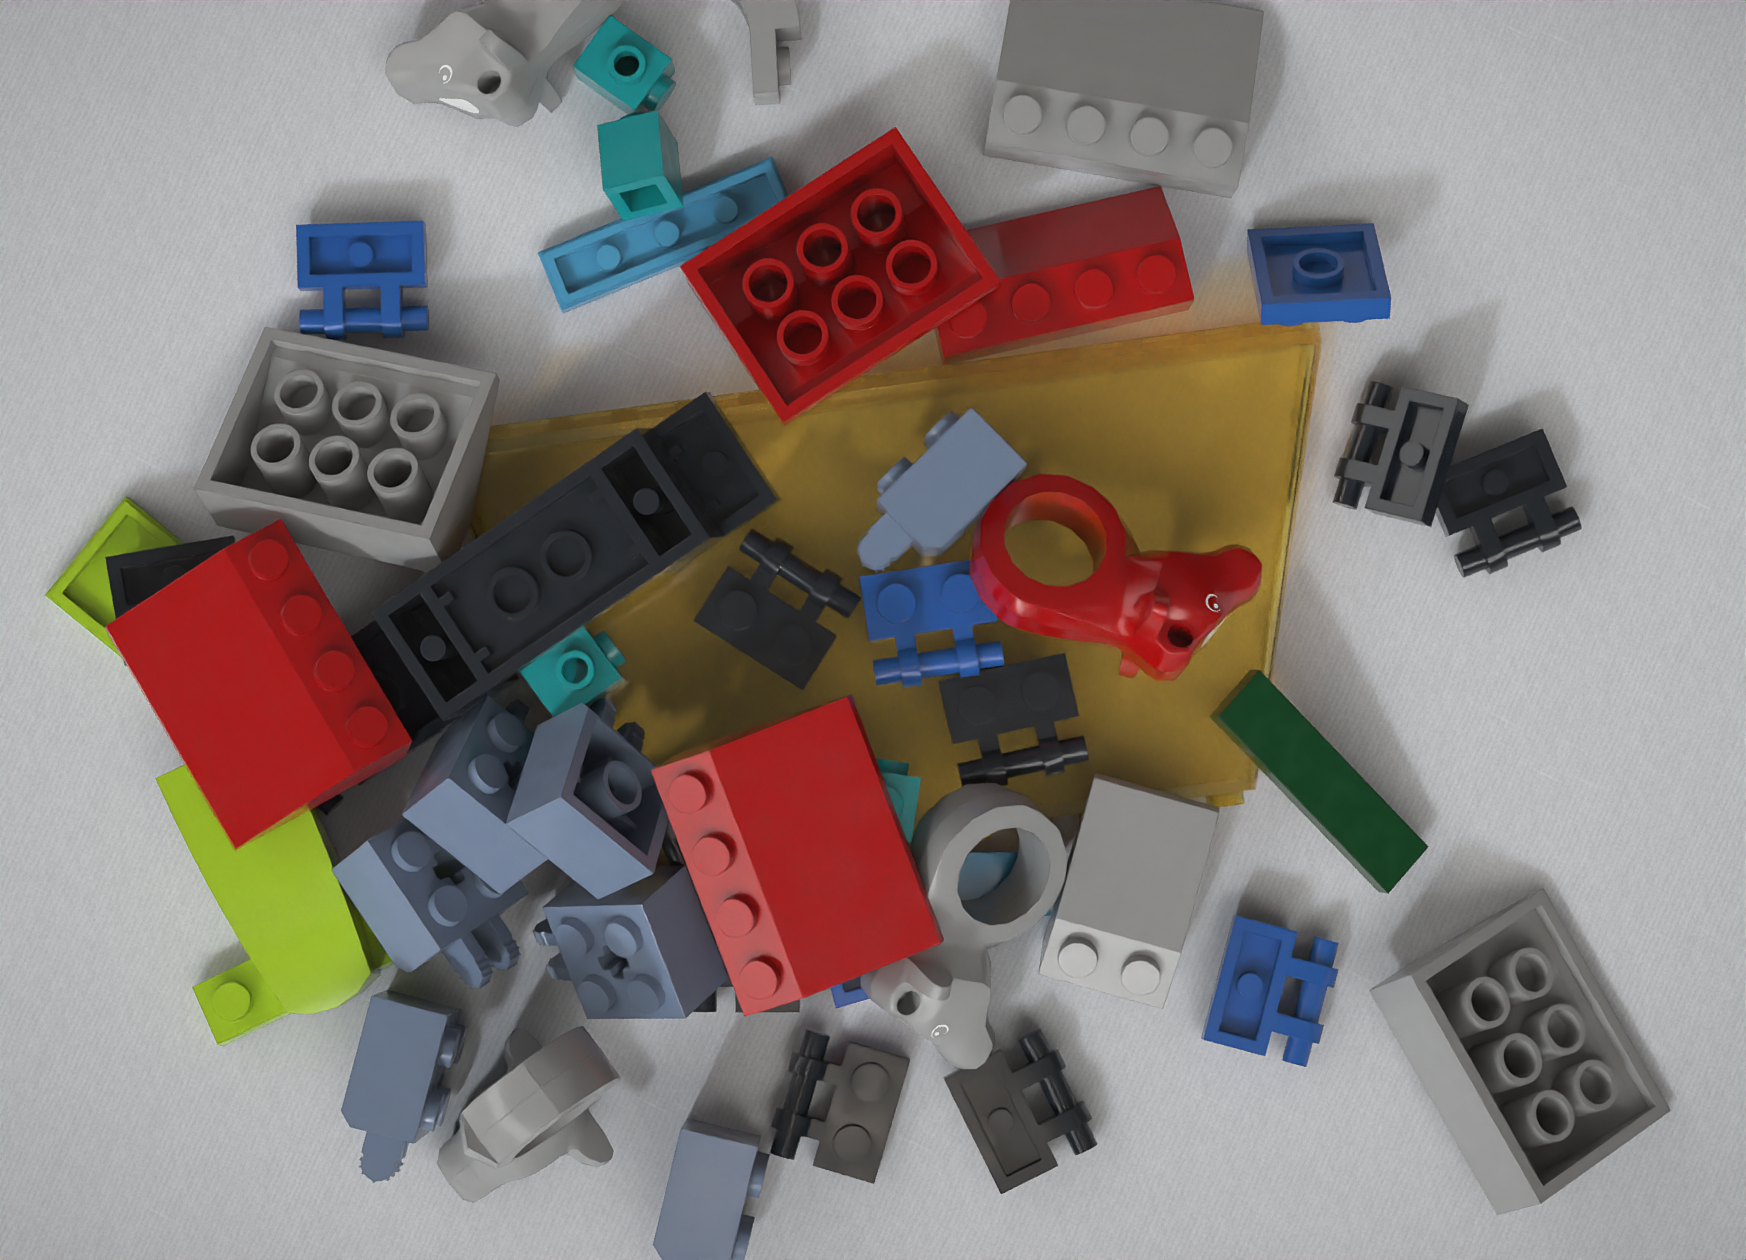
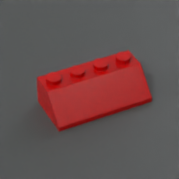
(1072, 275)

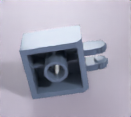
(941, 492)
(470, 791)
(591, 799)
(429, 904)
(635, 949)
(399, 1077)
(708, 1193)

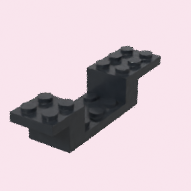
(560, 565)

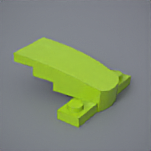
(286, 909)

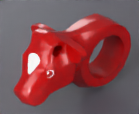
(1145, 603)

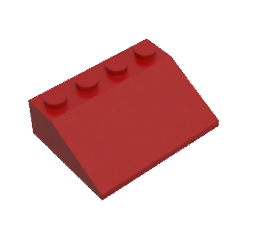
(839, 276)
(259, 685)
(797, 855)

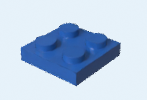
(1318, 274)

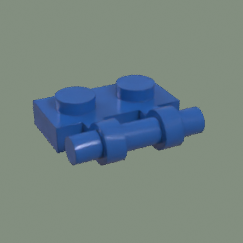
(361, 258)
(926, 602)
(1251, 987)

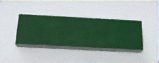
(1319, 781)

